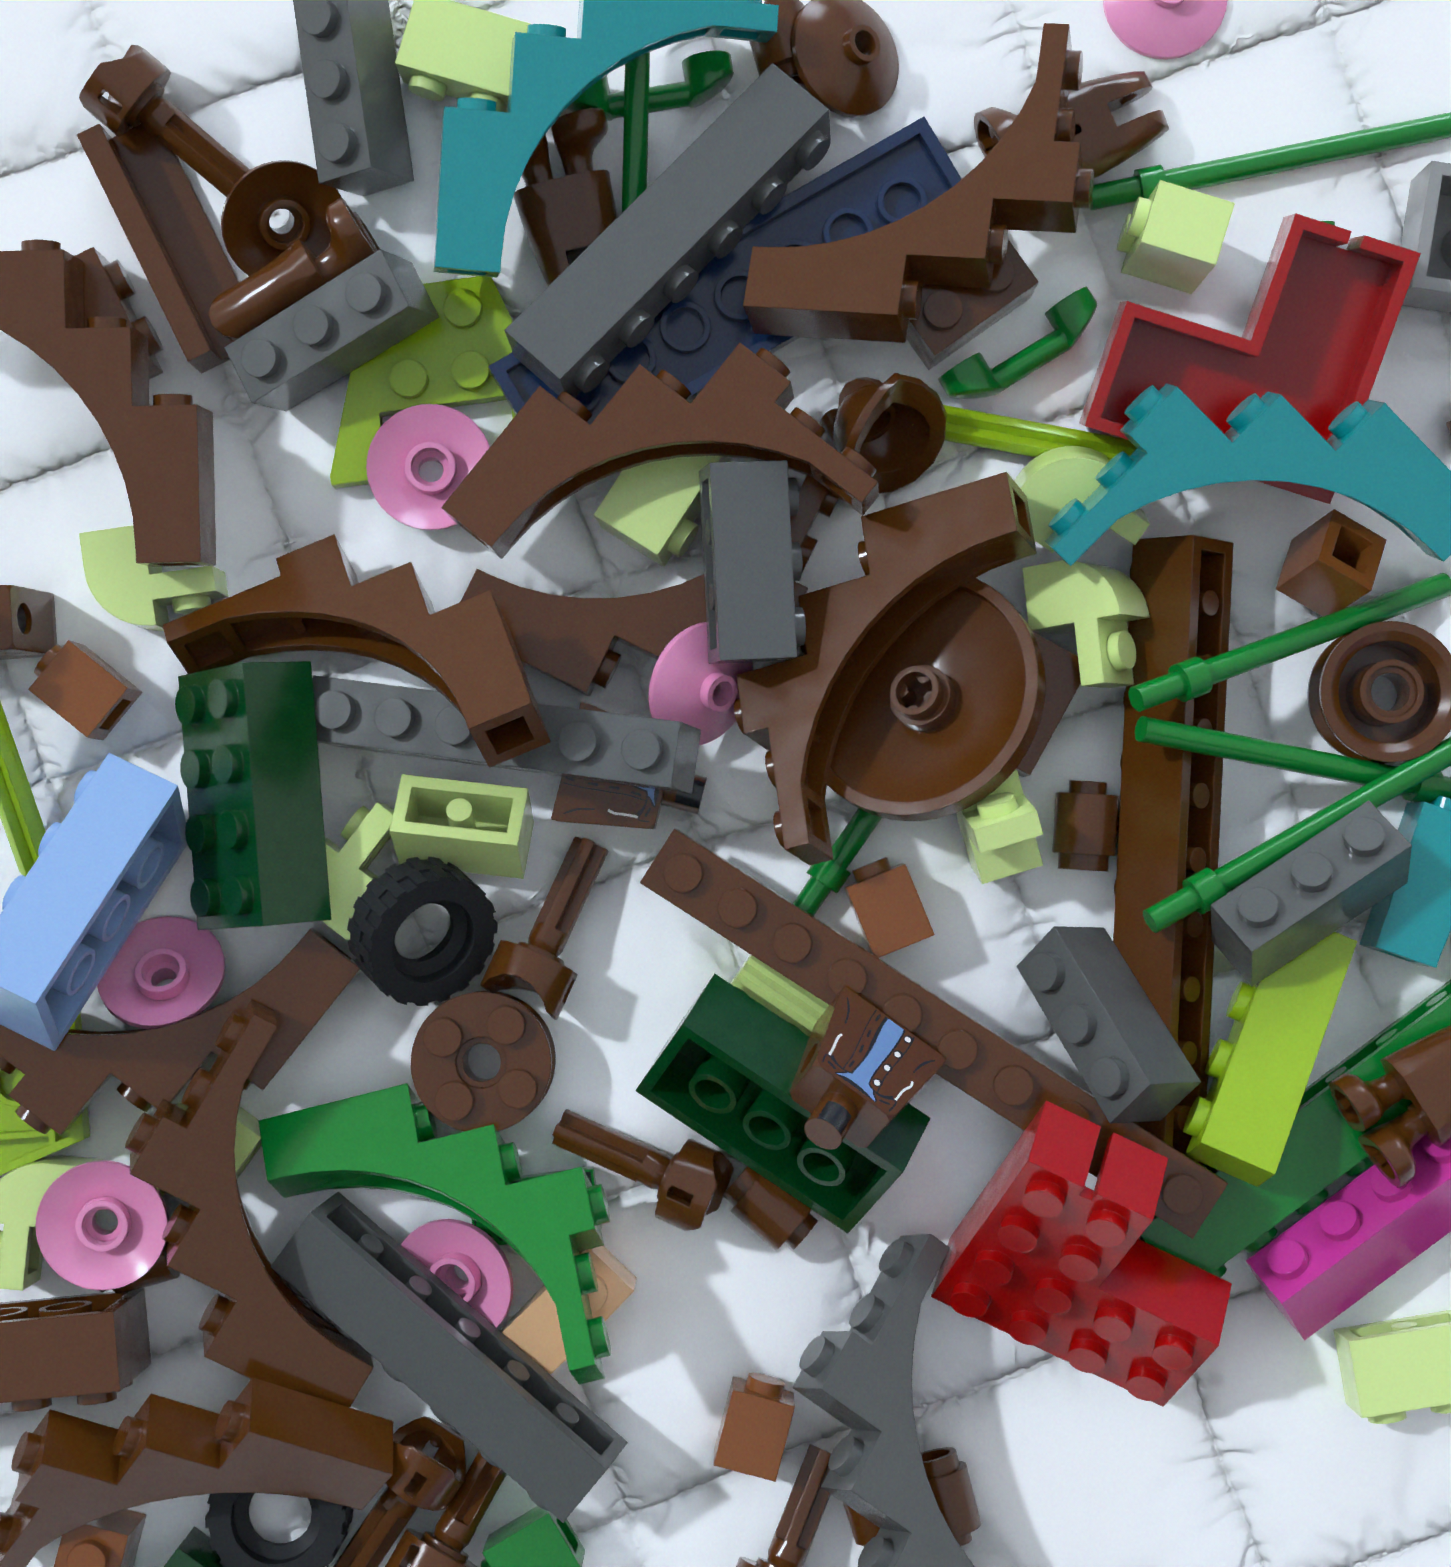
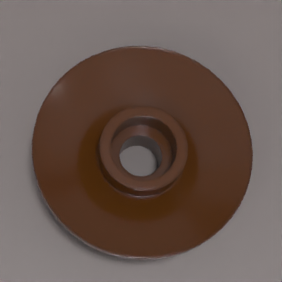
(845, 56)
(260, 193)

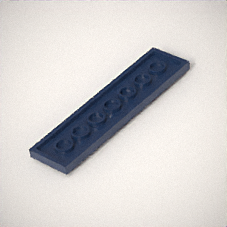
(708, 324)

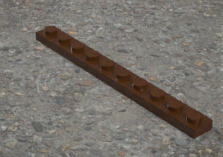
(976, 1057)

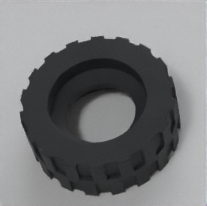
(452, 961)
(243, 1547)

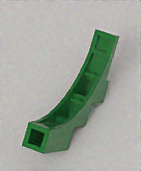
(387, 1145)

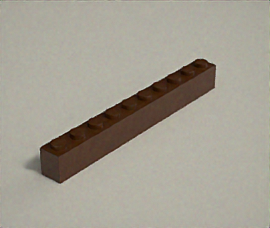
(1173, 797)

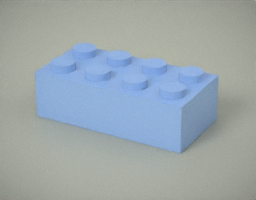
(85, 895)

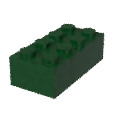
(253, 795)
(731, 1083)

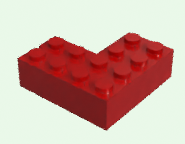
(1309, 336)
(1068, 1262)

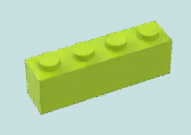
(1266, 1063)

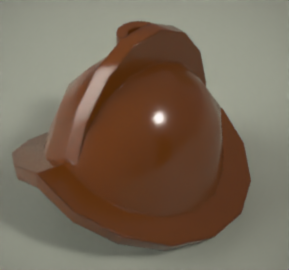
(891, 425)

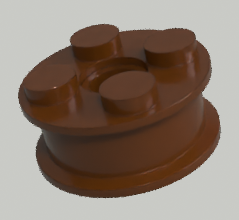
(1343, 701)
(443, 1071)

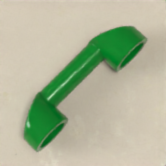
(703, 75)
(975, 378)

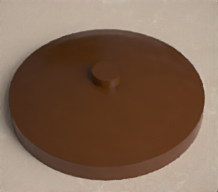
(943, 710)

